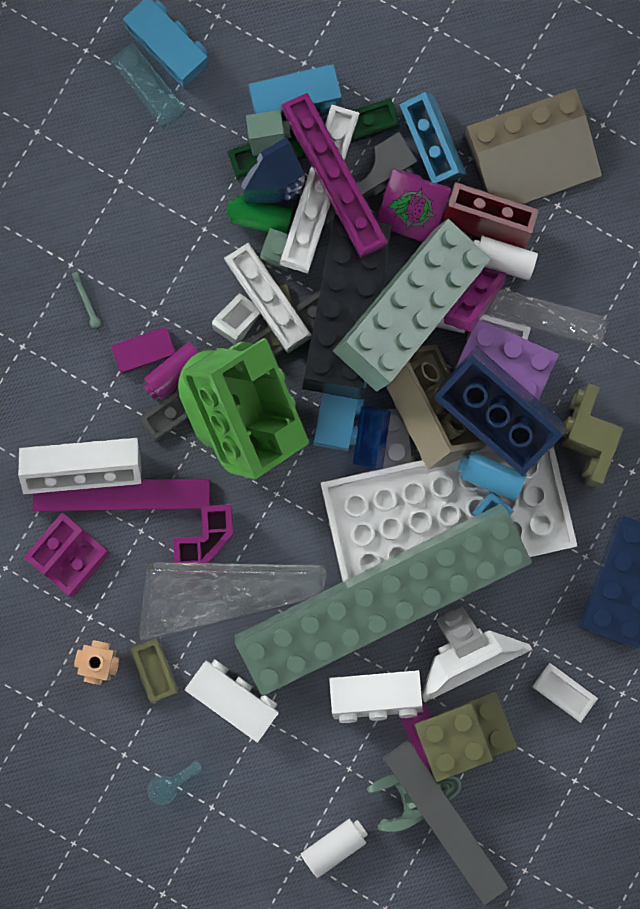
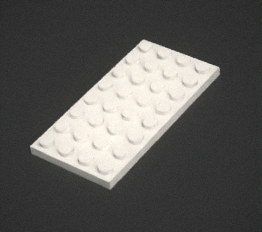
(407, 504)

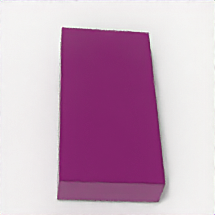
(143, 350)

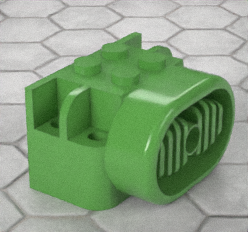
(241, 407)

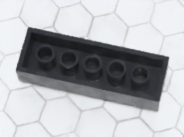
(345, 294)

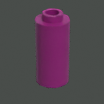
(165, 377)

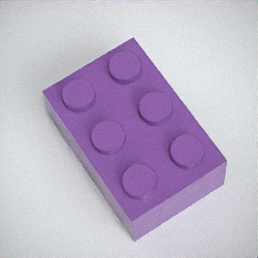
(517, 356)

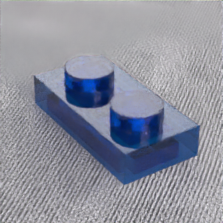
(371, 437)

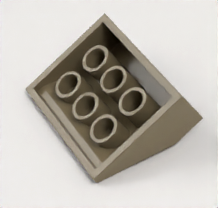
(534, 149)

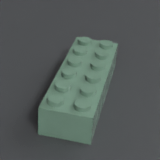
(412, 305)

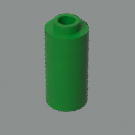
(260, 215)

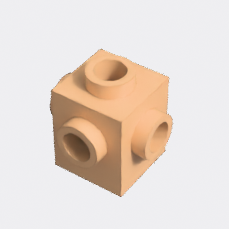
(108, 665)

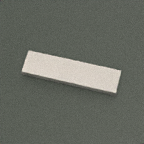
(268, 298)

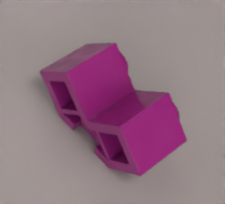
(217, 532)

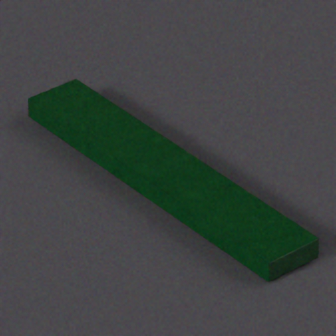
(371, 121)

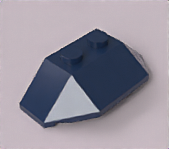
(274, 176)

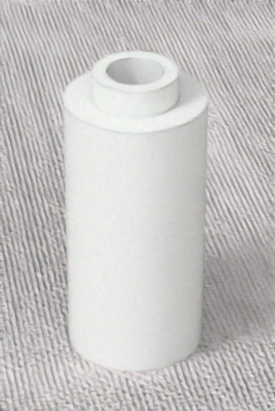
(508, 258)
(334, 847)

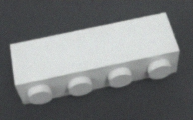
(79, 466)

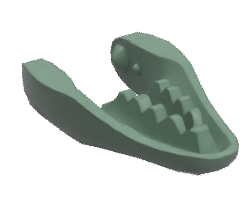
(411, 815)

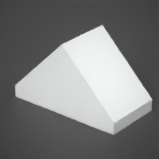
(236, 319)

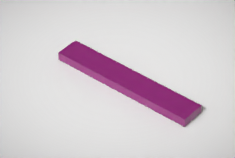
(334, 175)
(148, 495)

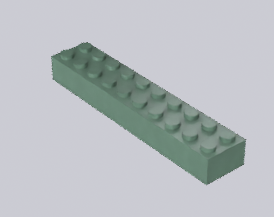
(382, 599)

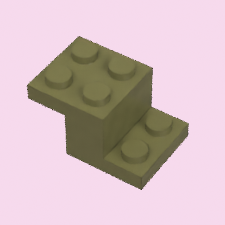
(590, 436)
(465, 736)

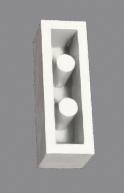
(376, 696)
(232, 699)

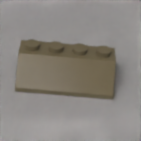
(433, 428)

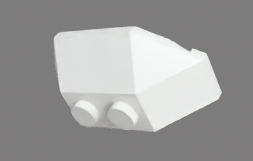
(449, 671)

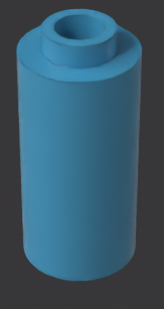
(491, 475)

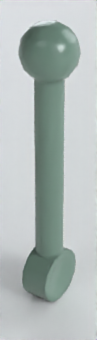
(95, 322)

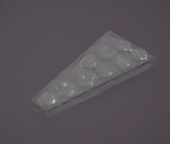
(204, 593)

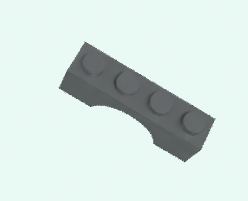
(387, 155)

